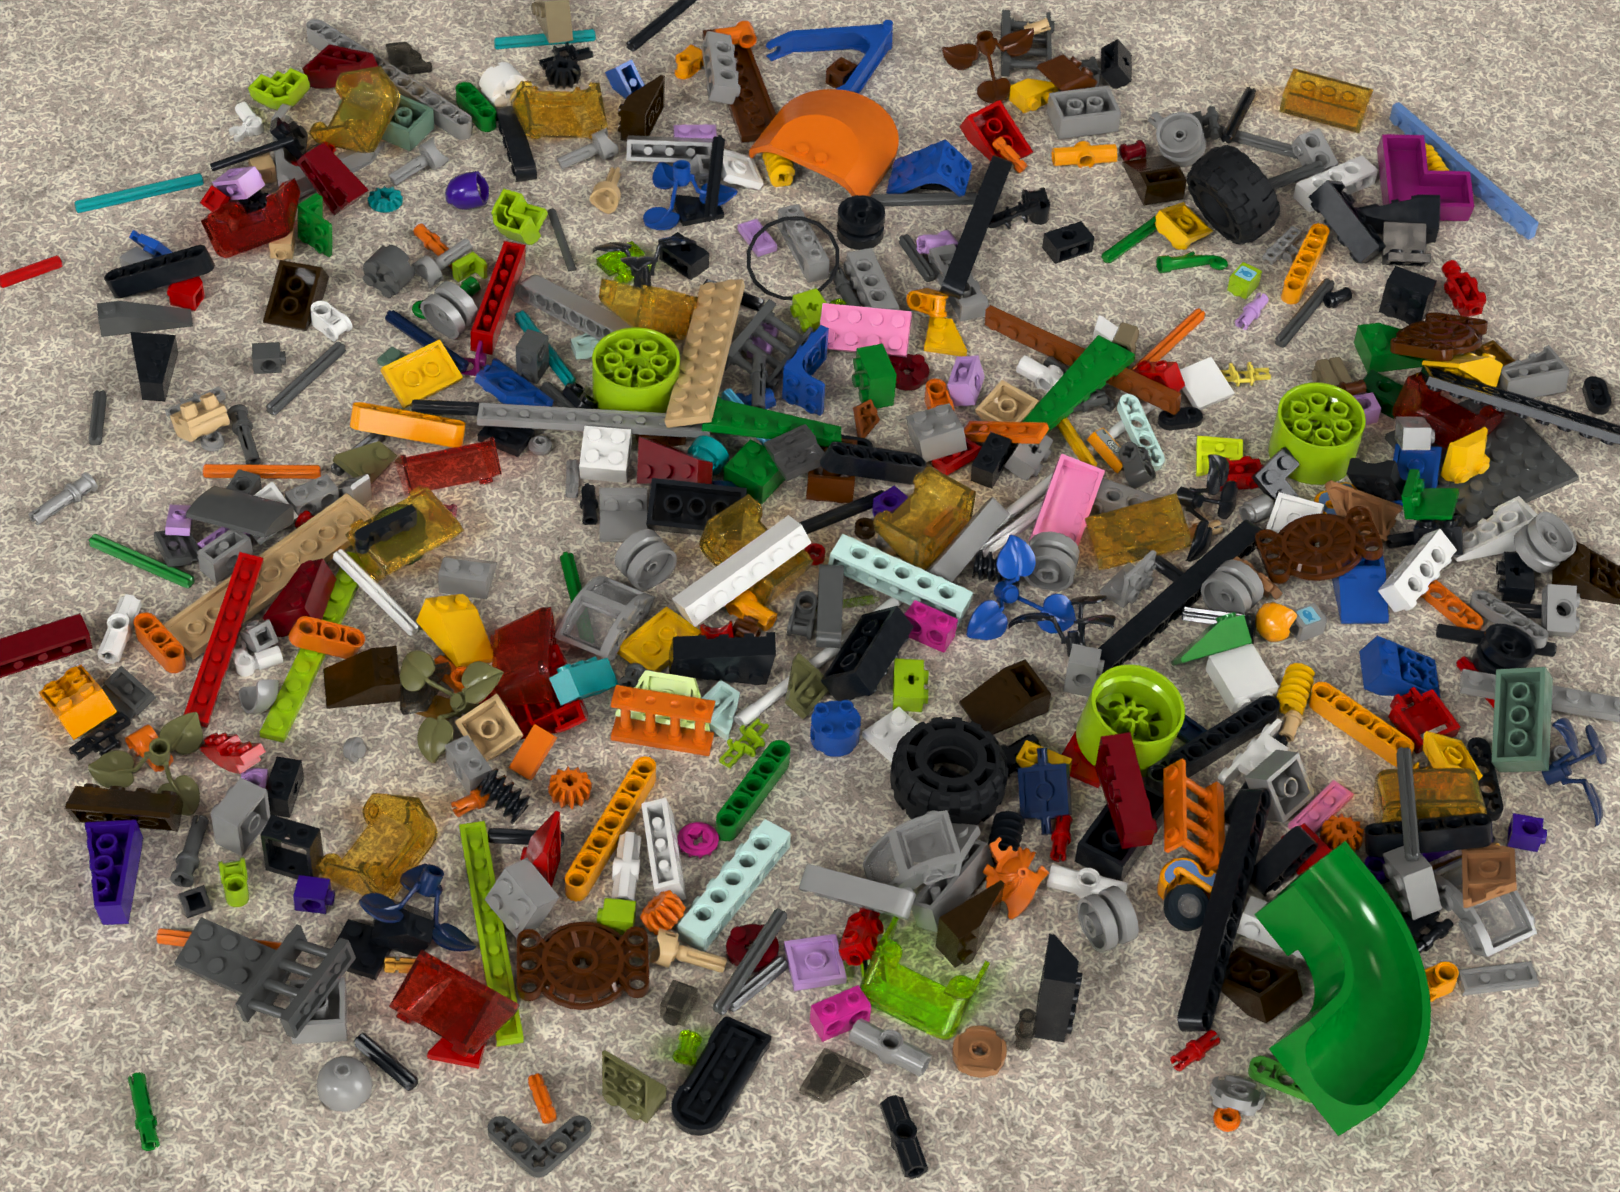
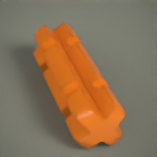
(1009, 154)
(542, 1098)

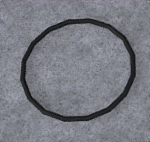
(793, 218)

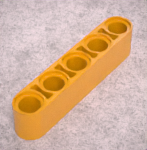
(1305, 263)
(407, 424)
(1358, 722)

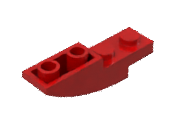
(230, 753)

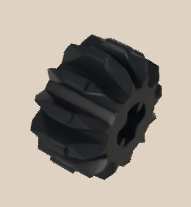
(563, 72)

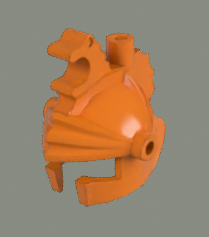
(1018, 880)

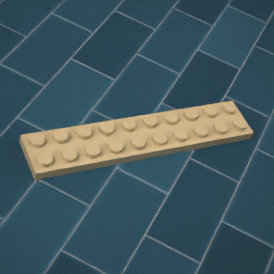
(705, 353)
(311, 541)

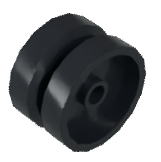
(860, 222)
(1503, 648)

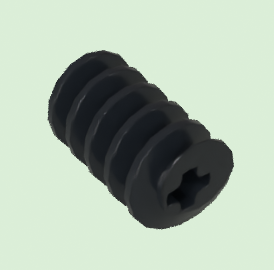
(988, 566)
(503, 795)
(1009, 827)

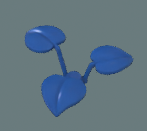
(674, 176)
(1014, 561)

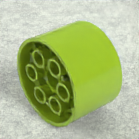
(634, 370)
(1312, 441)
(1147, 697)

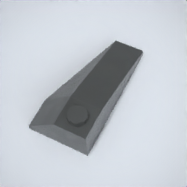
(128, 317)

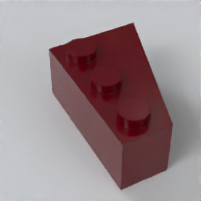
(334, 60)
(331, 178)
(666, 462)
(303, 595)

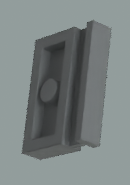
(176, 549)
(127, 693)

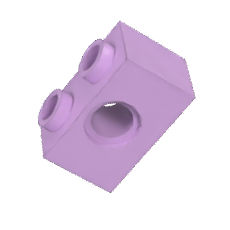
(240, 182)
(966, 380)

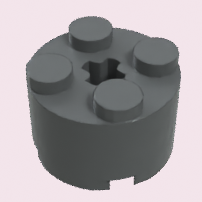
(388, 270)

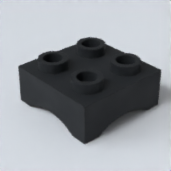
(1377, 478)

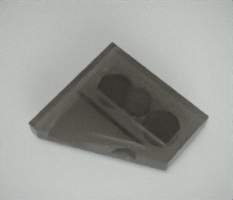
(406, 59)
(421, 700)
(831, 1076)

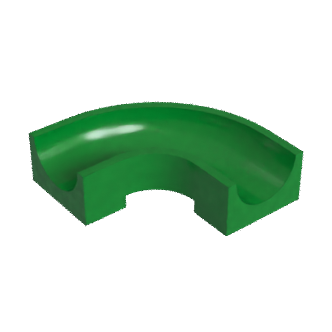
(1368, 986)

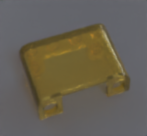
(650, 307)

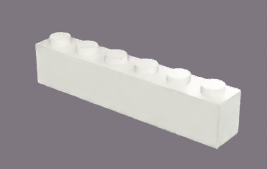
(741, 570)

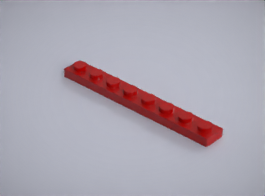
(224, 637)

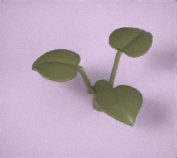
(478, 681)
(180, 734)

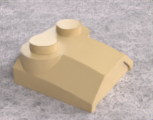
(1006, 404)
(490, 727)

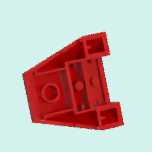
(549, 716)

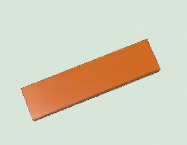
(1016, 431)

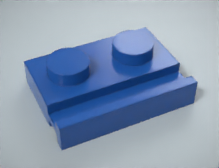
(149, 244)

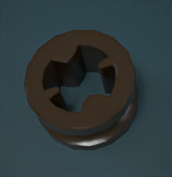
(862, 534)

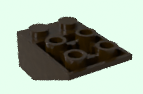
(1156, 179)
(1591, 573)
(1007, 698)

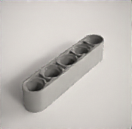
(969, 540)
(857, 891)

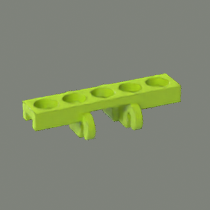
(743, 748)

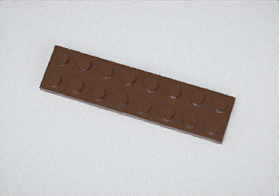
(753, 107)

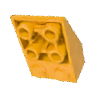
(77, 701)

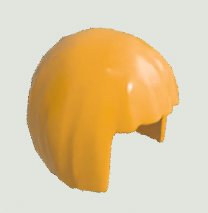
(1274, 621)

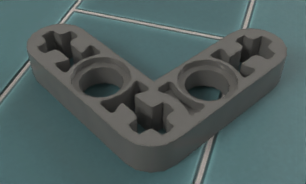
(537, 1152)

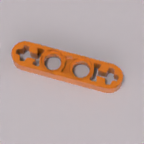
(1450, 600)

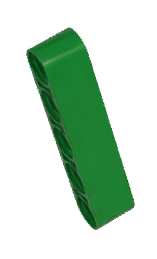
(752, 790)

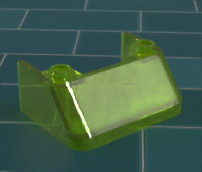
(914, 997)

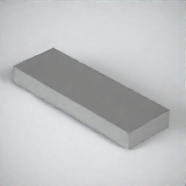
(1497, 978)

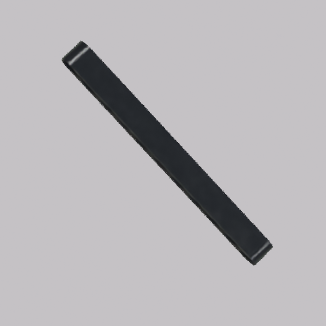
(976, 227)
(1181, 593)
(1224, 911)

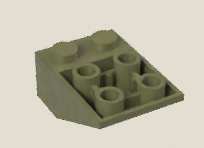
(630, 1088)

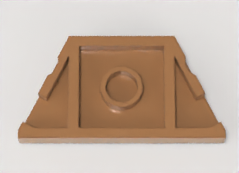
(1381, 510)
(1487, 873)

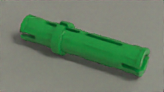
(144, 1121)

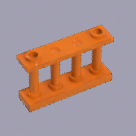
(662, 735)
(1209, 812)

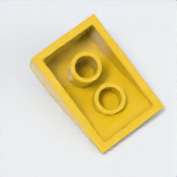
(1469, 365)
(456, 629)

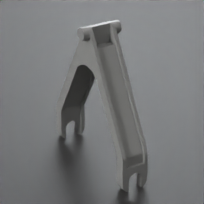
(285, 171)

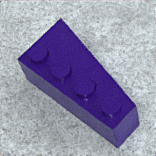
(114, 867)

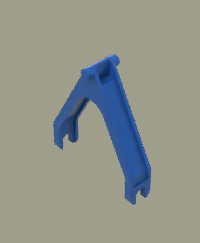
(869, 39)

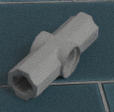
(902, 1054)

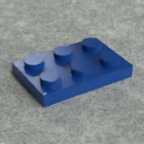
(1425, 460)

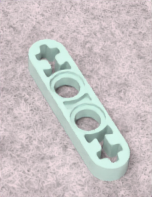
(1143, 432)

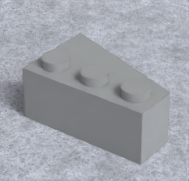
(1535, 376)

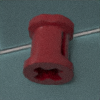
(1132, 150)

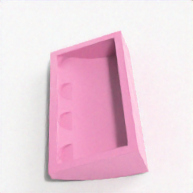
(1068, 498)

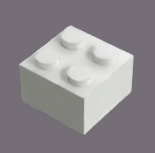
(605, 454)

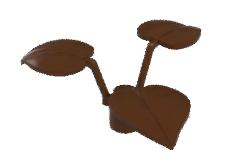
(962, 57)

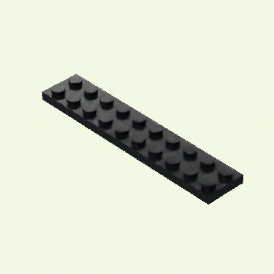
(1521, 405)

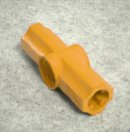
(1084, 154)
(746, 605)

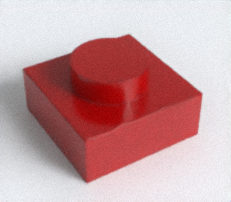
(214, 198)

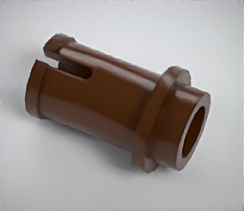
(1353, 388)

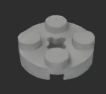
(1237, 1094)

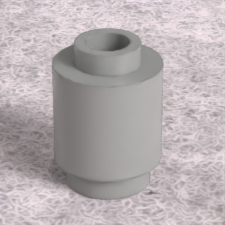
(1257, 508)

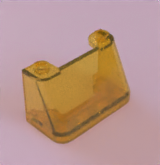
(364, 112)
(559, 112)
(927, 518)
(433, 528)
(734, 530)
(392, 843)

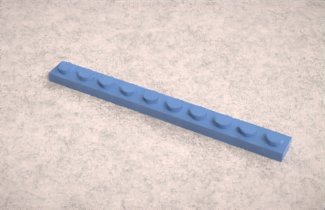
(1481, 185)

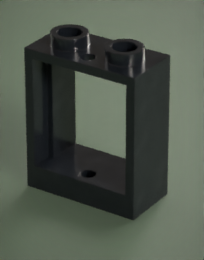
(302, 836)

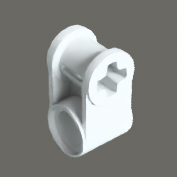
(329, 320)

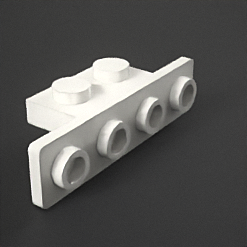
(1255, 753)

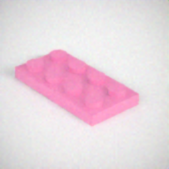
(866, 326)

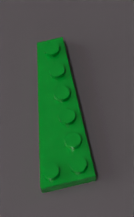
(1085, 375)
(763, 423)

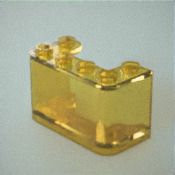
(1437, 793)

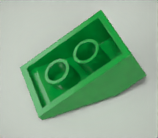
(1374, 349)
(1224, 635)

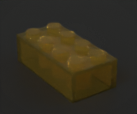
(1326, 100)
(1137, 529)

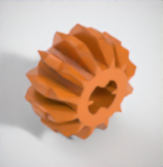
(569, 787)
(1342, 829)
(662, 912)

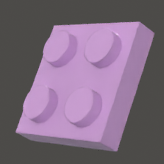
(815, 962)

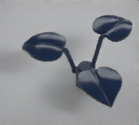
(1560, 769)
(426, 881)

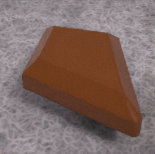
(865, 418)

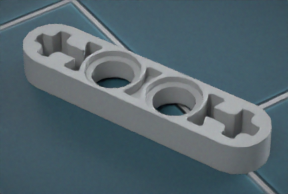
(1489, 605)

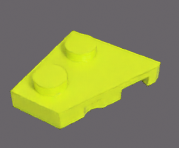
(1225, 447)

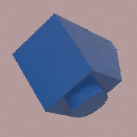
(625, 78)

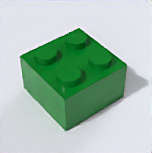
(874, 376)
(754, 470)

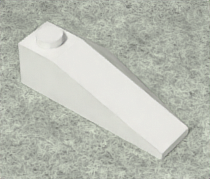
(1497, 532)

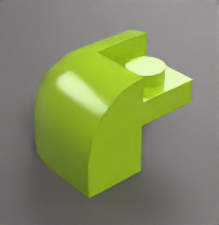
(279, 89)
(517, 218)

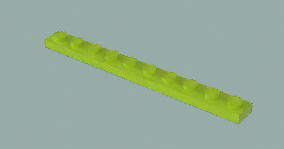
(307, 663)
(488, 925)

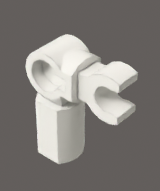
(251, 124)
(247, 664)

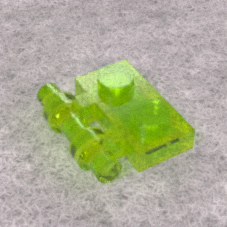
(612, 264)

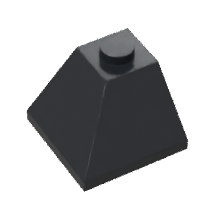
(408, 935)

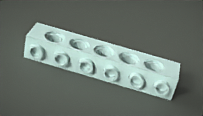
(899, 578)
(746, 873)

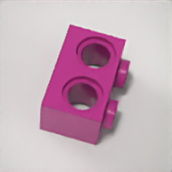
(931, 626)
(839, 1013)

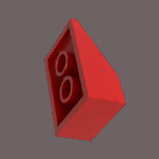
(991, 123)
(545, 848)

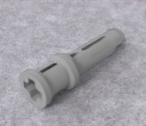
(71, 493)

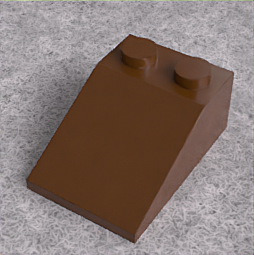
(830, 486)

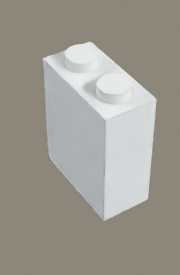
(1240, 676)

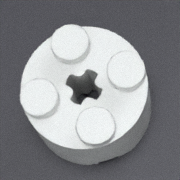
(499, 83)

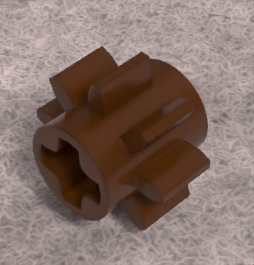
(746, 625)

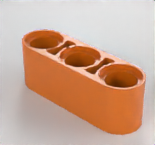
(326, 637)
(160, 642)

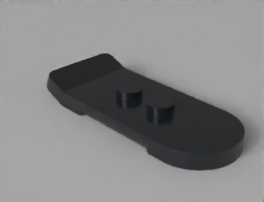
(718, 1077)

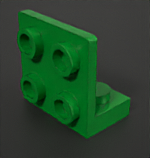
(313, 227)
(1427, 503)

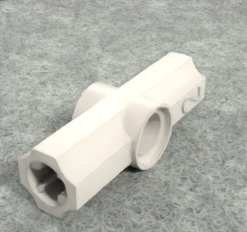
(1043, 376)
(119, 629)
(626, 867)
(1081, 882)

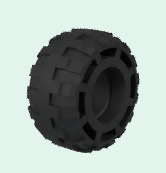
(1233, 194)
(953, 742)

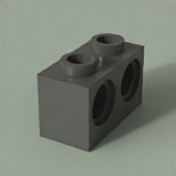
(532, 356)

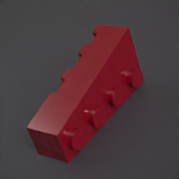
(1125, 790)

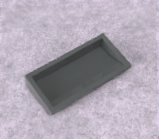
(241, 512)

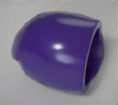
(464, 193)

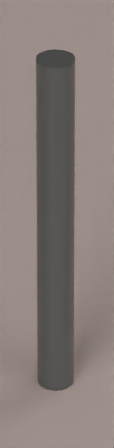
(561, 240)

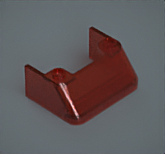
(450, 466)

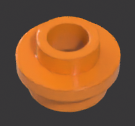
(1227, 1126)

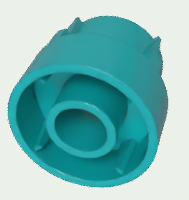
(710, 450)

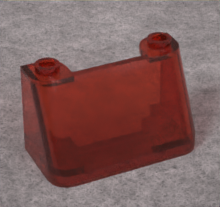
(235, 231)
(1444, 416)
(525, 657)
(451, 1004)

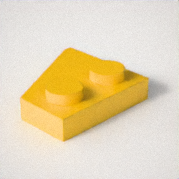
(944, 338)

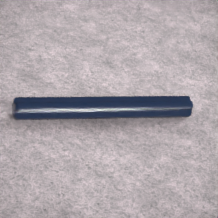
(421, 336)

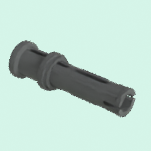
(242, 428)
(188, 859)

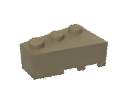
(554, 19)

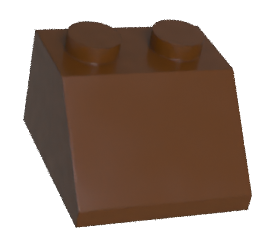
(1067, 73)

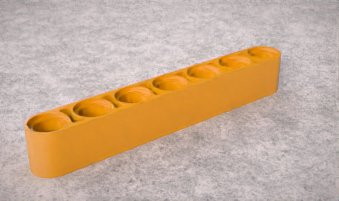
(617, 816)

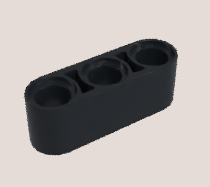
(1283, 860)

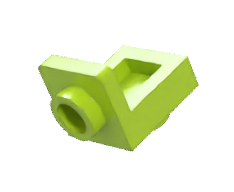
(469, 265)

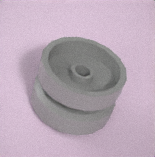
(1181, 138)
(449, 310)
(1545, 542)
(645, 559)
(1055, 561)
(1232, 588)
(1107, 918)

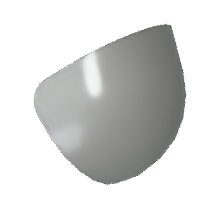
(259, 697)

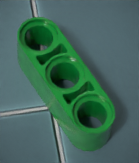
(477, 106)

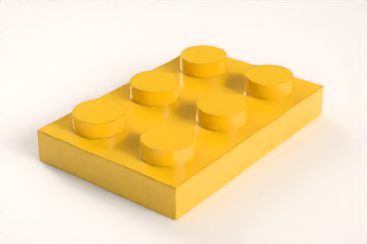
(421, 373)
(652, 641)

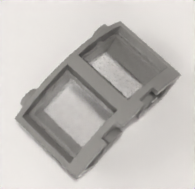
(601, 615)
(915, 853)
(1487, 925)

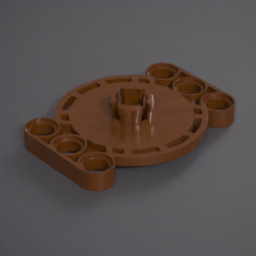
(1439, 337)
(1337, 541)
(604, 953)

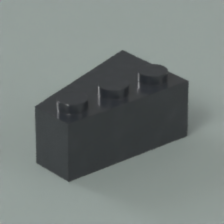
(155, 363)

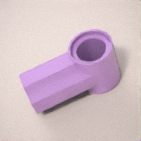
(926, 242)

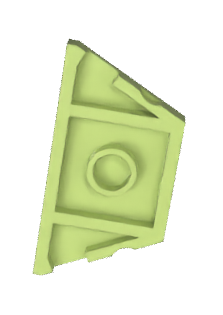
(668, 684)

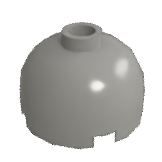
(344, 1084)

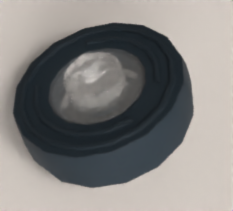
(1185, 907)

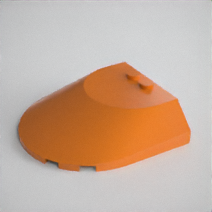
(834, 136)

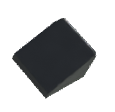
(195, 901)

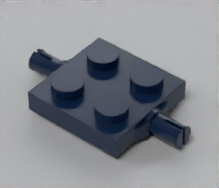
(1044, 791)

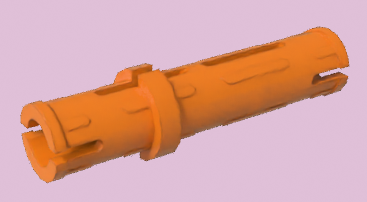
(430, 240)

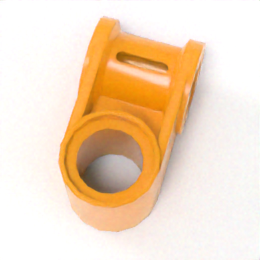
(689, 62)
(928, 302)
(1437, 985)

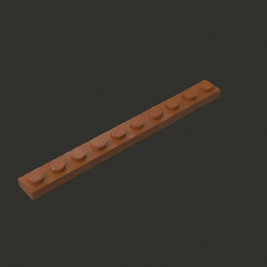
(1068, 352)

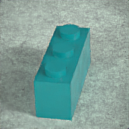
(583, 680)

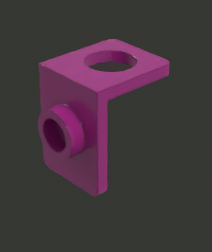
(478, 362)

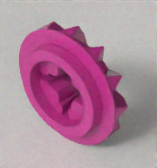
(693, 831)

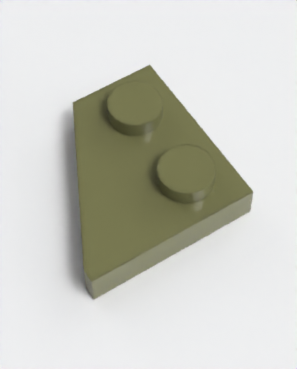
(367, 459)
(804, 686)

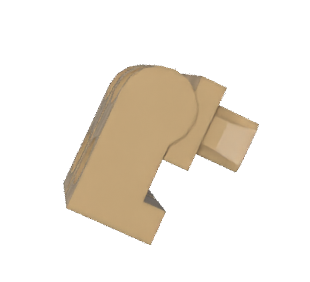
(199, 418)

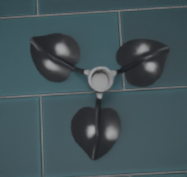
(638, 265)
(1193, 499)
(1074, 636)

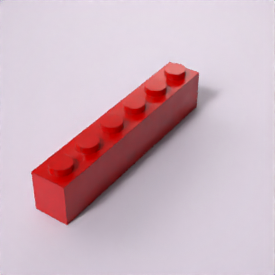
(498, 297)

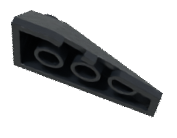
(1419, 209)

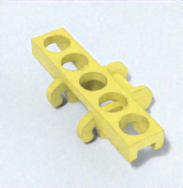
(1249, 374)

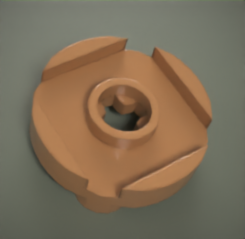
(979, 1065)

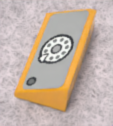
(1107, 448)

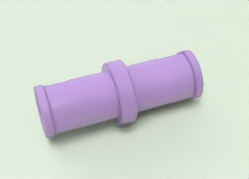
(1251, 311)

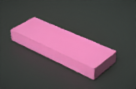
(1324, 805)

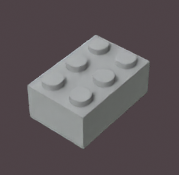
(1083, 112)

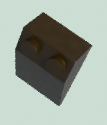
(642, 109)
(293, 293)
(364, 679)
(967, 925)
(1260, 984)

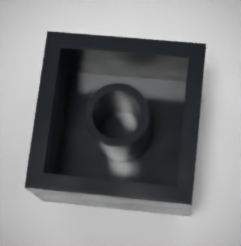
(1407, 296)

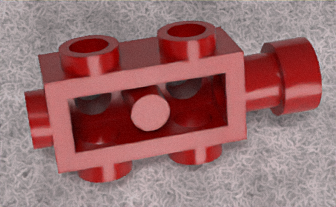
(1463, 290)
(1242, 471)
(860, 936)

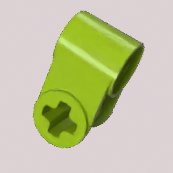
(234, 881)

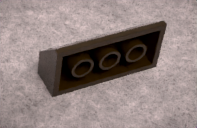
(149, 809)

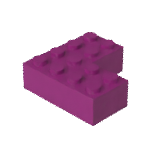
(1406, 174)

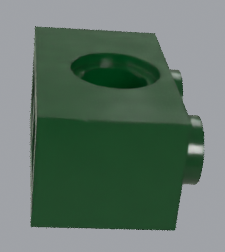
(1384, 390)

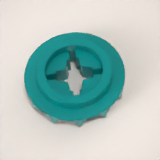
(384, 205)

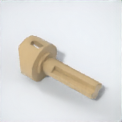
(606, 193)
(670, 949)

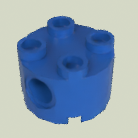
(835, 728)

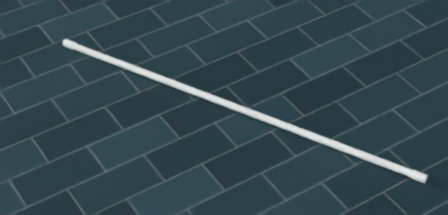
(754, 710)

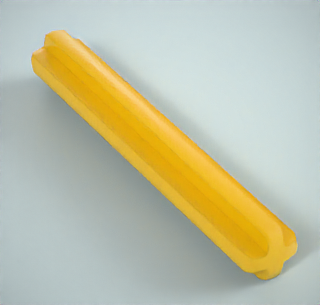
(1076, 442)

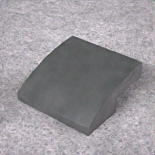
(795, 452)

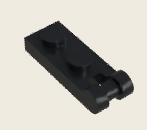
(385, 528)

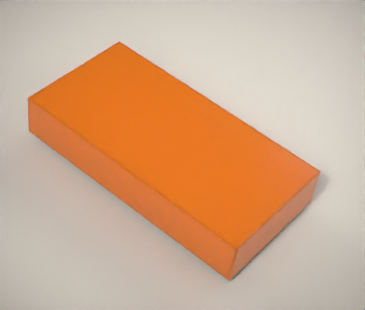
(533, 752)

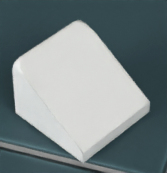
(1104, 328)

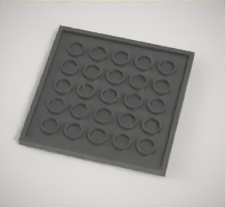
(1518, 466)

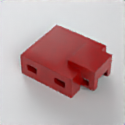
(1424, 716)

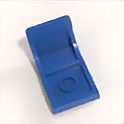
(934, 164)
(798, 383)

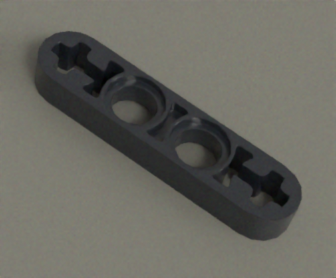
(1490, 778)

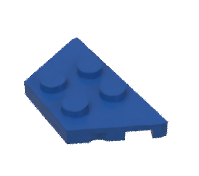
(510, 386)

